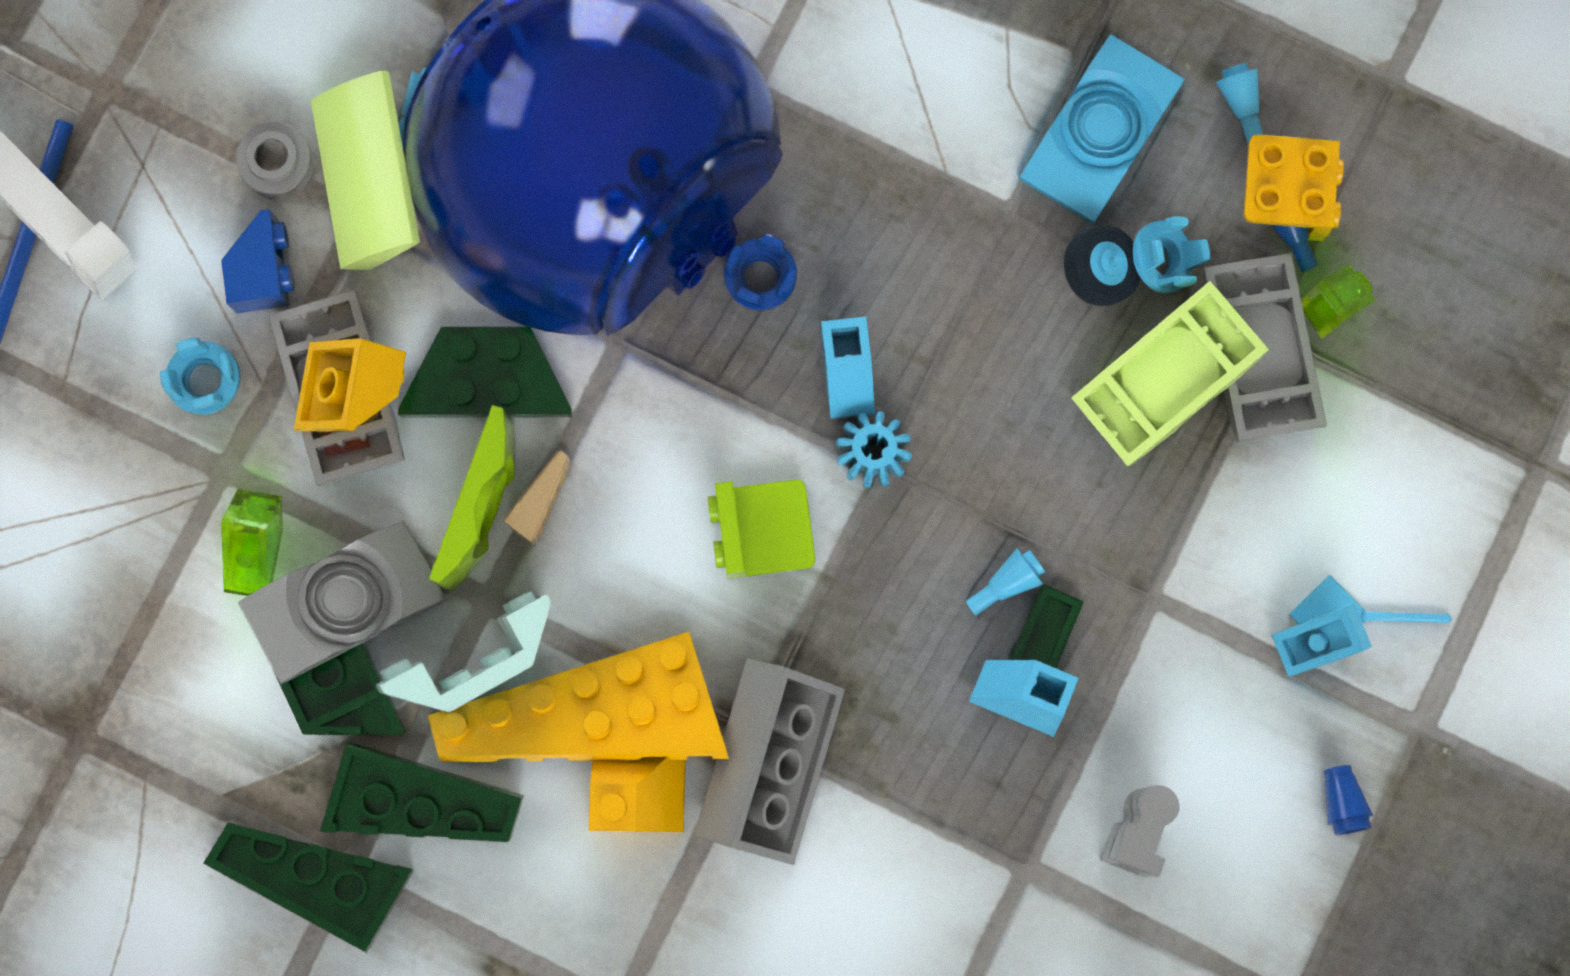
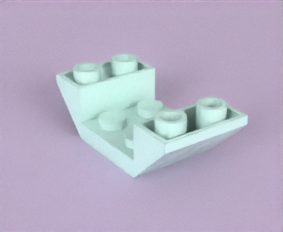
(523, 628)

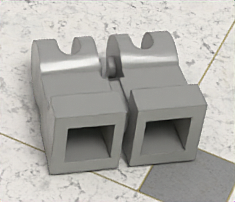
(1136, 839)

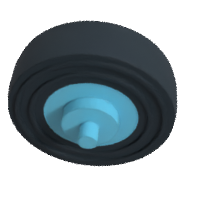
(1101, 265)

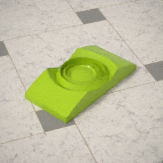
(478, 502)

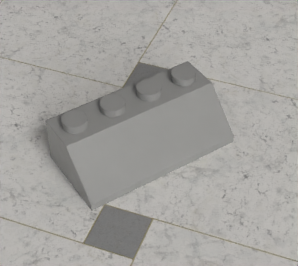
(774, 762)

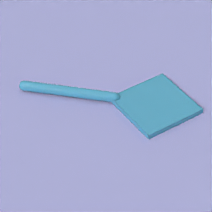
(1331, 597)

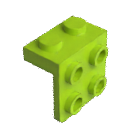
(762, 528)

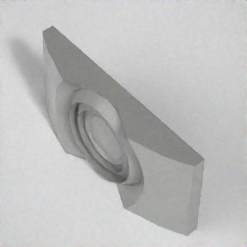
(327, 320)
(1282, 388)
(341, 601)

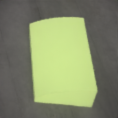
(365, 171)

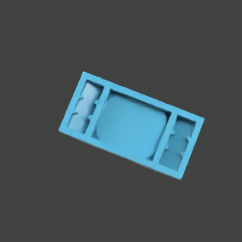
(1101, 129)

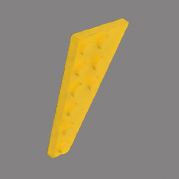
(607, 710)

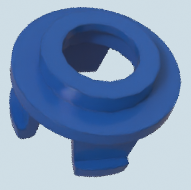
(765, 249)

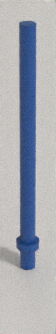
(25, 237)

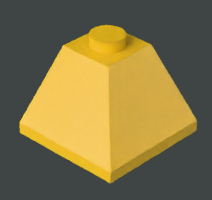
(347, 384)
(637, 795)

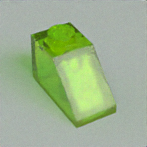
(1337, 300)
(250, 541)

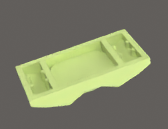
(1170, 374)

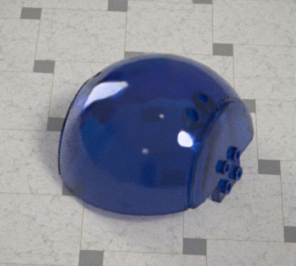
(586, 154)

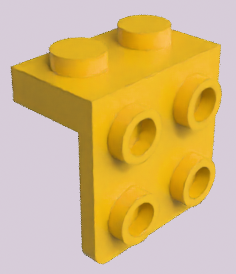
(1293, 183)

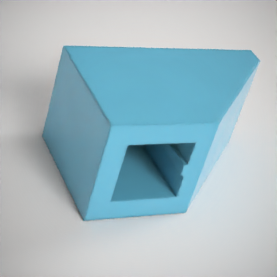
(847, 367)
(1025, 692)

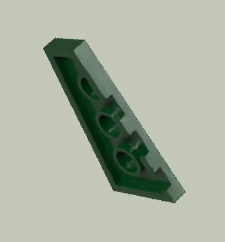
(406, 798)
(321, 885)

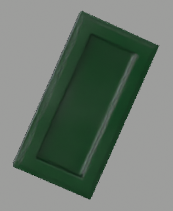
(1047, 627)

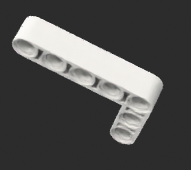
(86, 249)

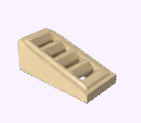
(535, 505)

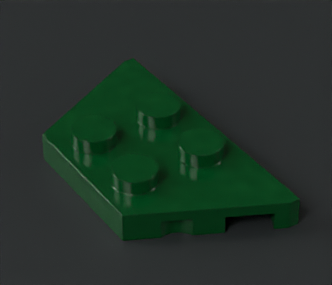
(483, 368)
(342, 698)

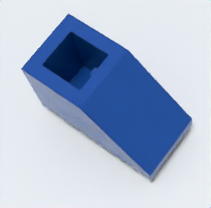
(256, 268)

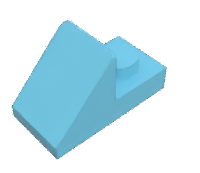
(1321, 640)

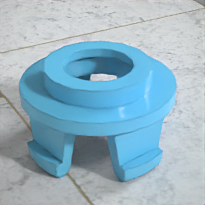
(1181, 255)
(190, 355)

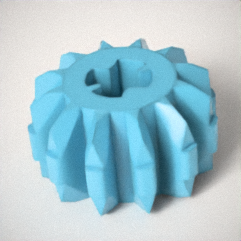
(888, 456)

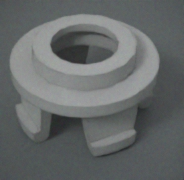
(291, 175)

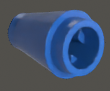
(1345, 801)

